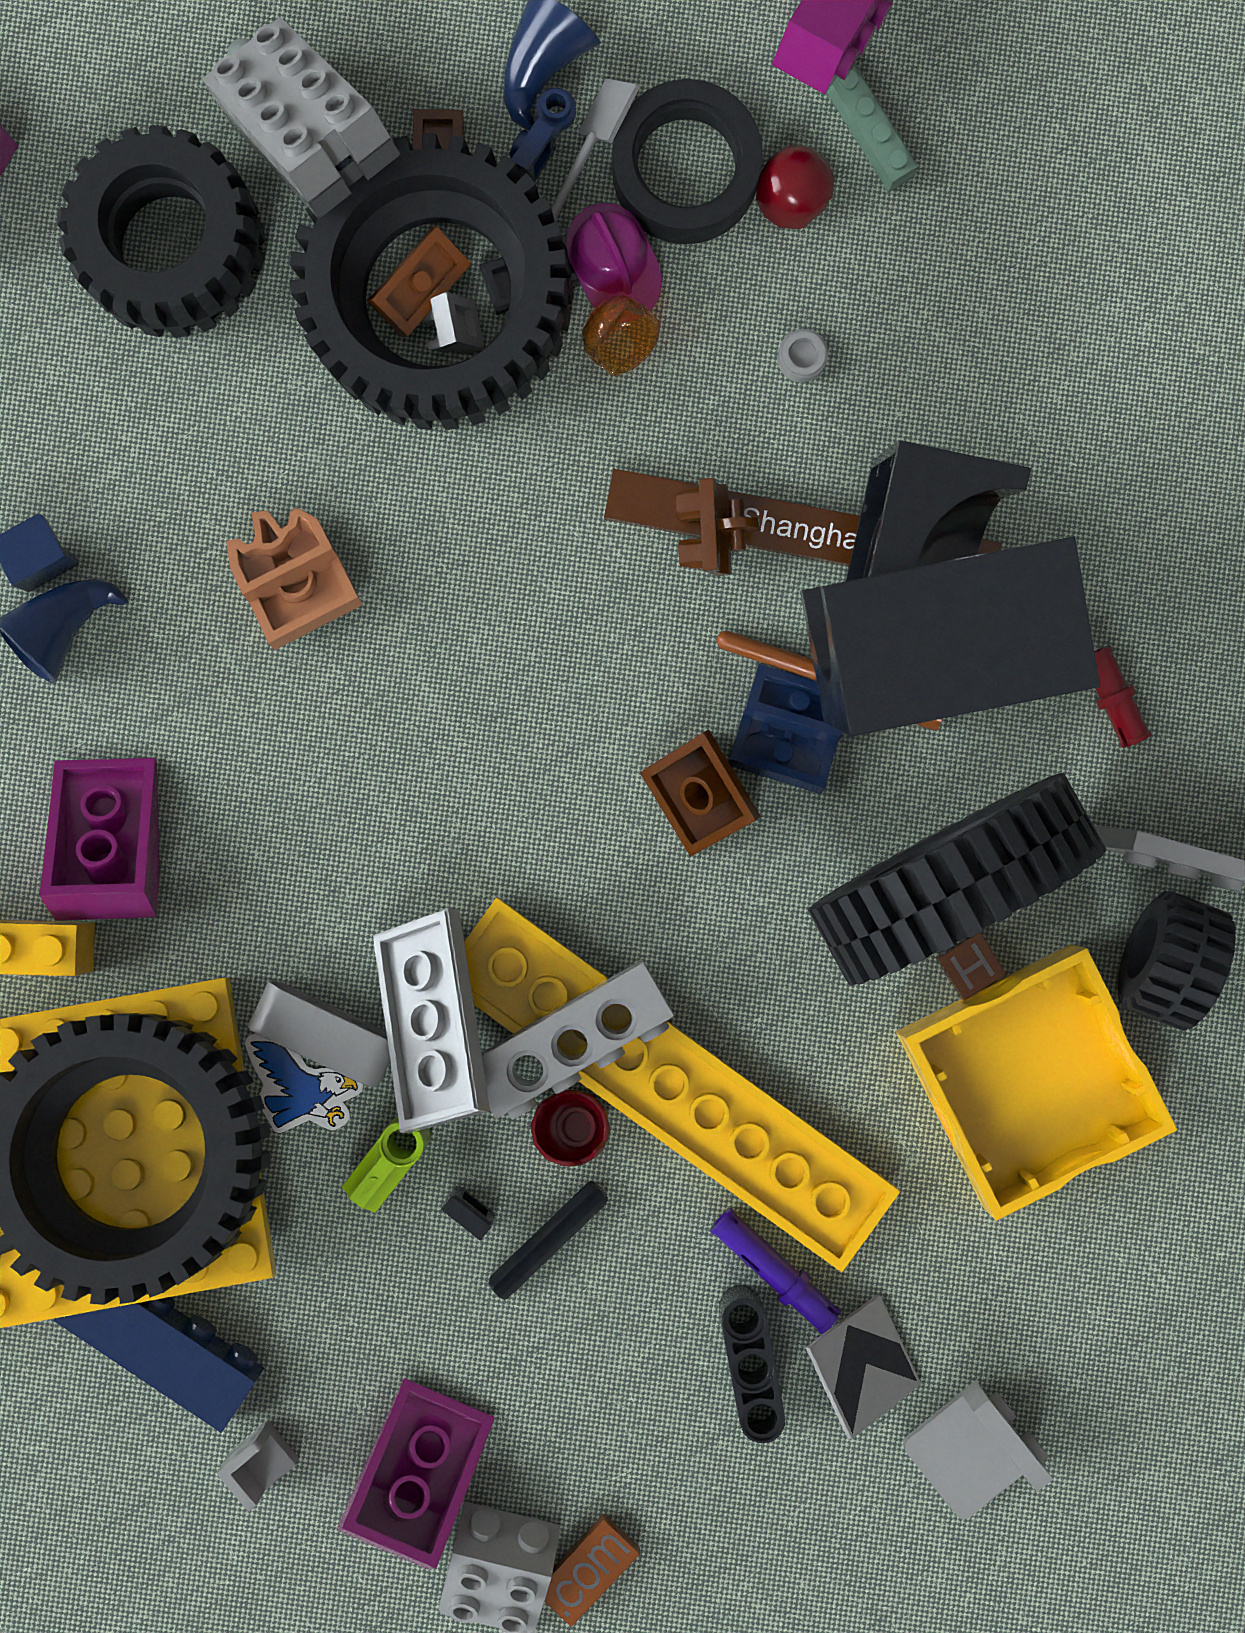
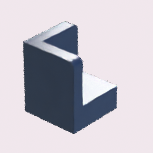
(33, 554)

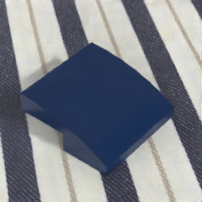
(785, 731)

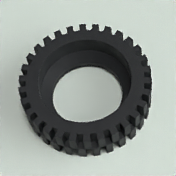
(412, 192)
(958, 881)
(42, 1216)

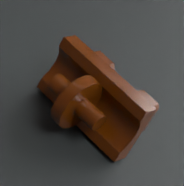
(720, 525)

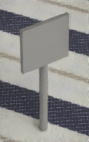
(600, 124)

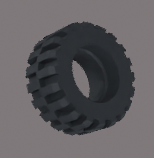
(122, 182)

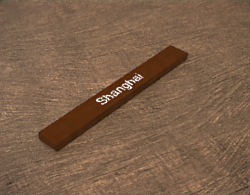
(783, 525)

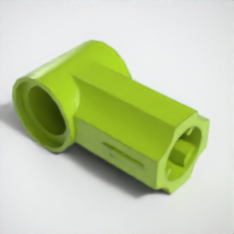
(383, 1168)

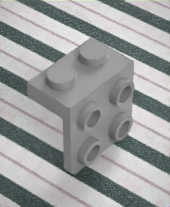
(975, 1451)
(499, 1569)

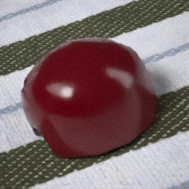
(794, 187)
(570, 1128)

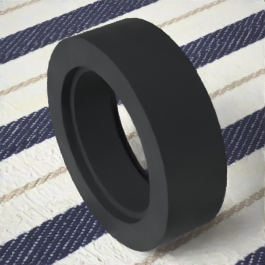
(687, 101)

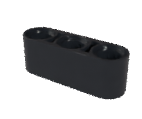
(756, 1386)

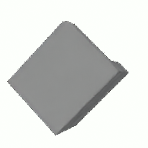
(256, 1464)

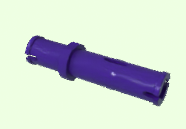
(791, 1285)

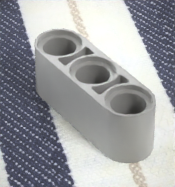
(321, 1033)

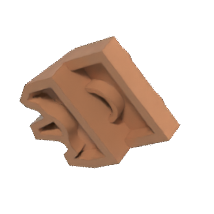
(291, 576)

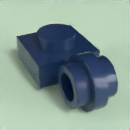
(534, 148)

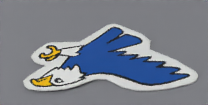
(298, 1092)

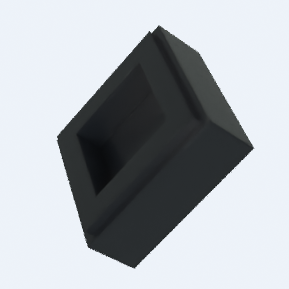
(468, 1212)

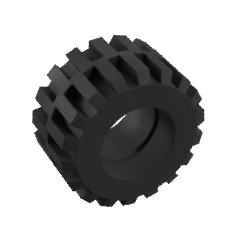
(1176, 960)

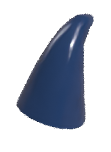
(543, 43)
(45, 626)

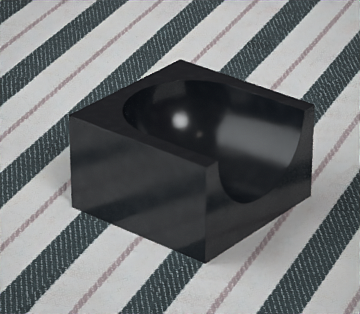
(927, 507)
(951, 637)

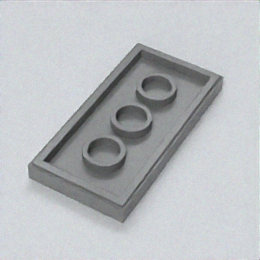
(430, 1022)

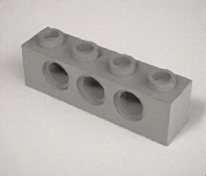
(630, 987)

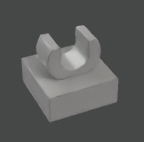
(455, 324)

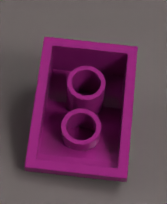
(102, 840)
(416, 1475)

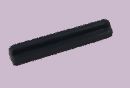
(548, 1240)

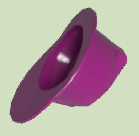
(613, 255)

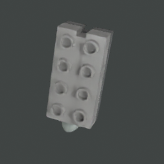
(300, 115)

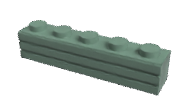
(872, 130)

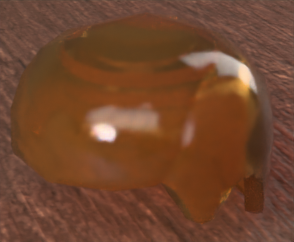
(620, 334)

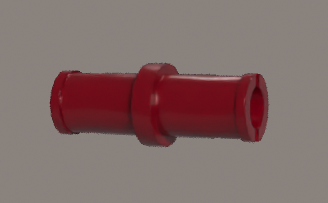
(1118, 700)

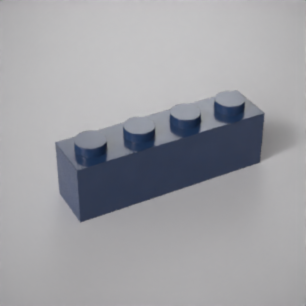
(172, 1355)

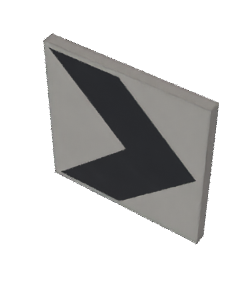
(863, 1366)

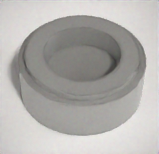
(802, 355)

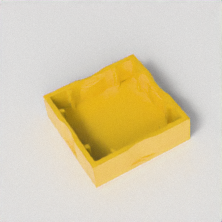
(1035, 1080)

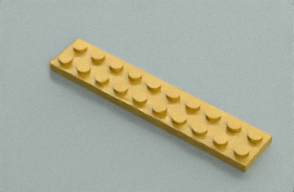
(686, 1095)

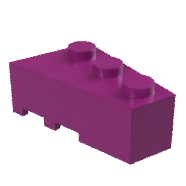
(827, 38)

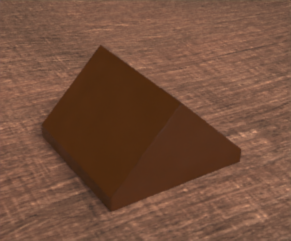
(700, 793)

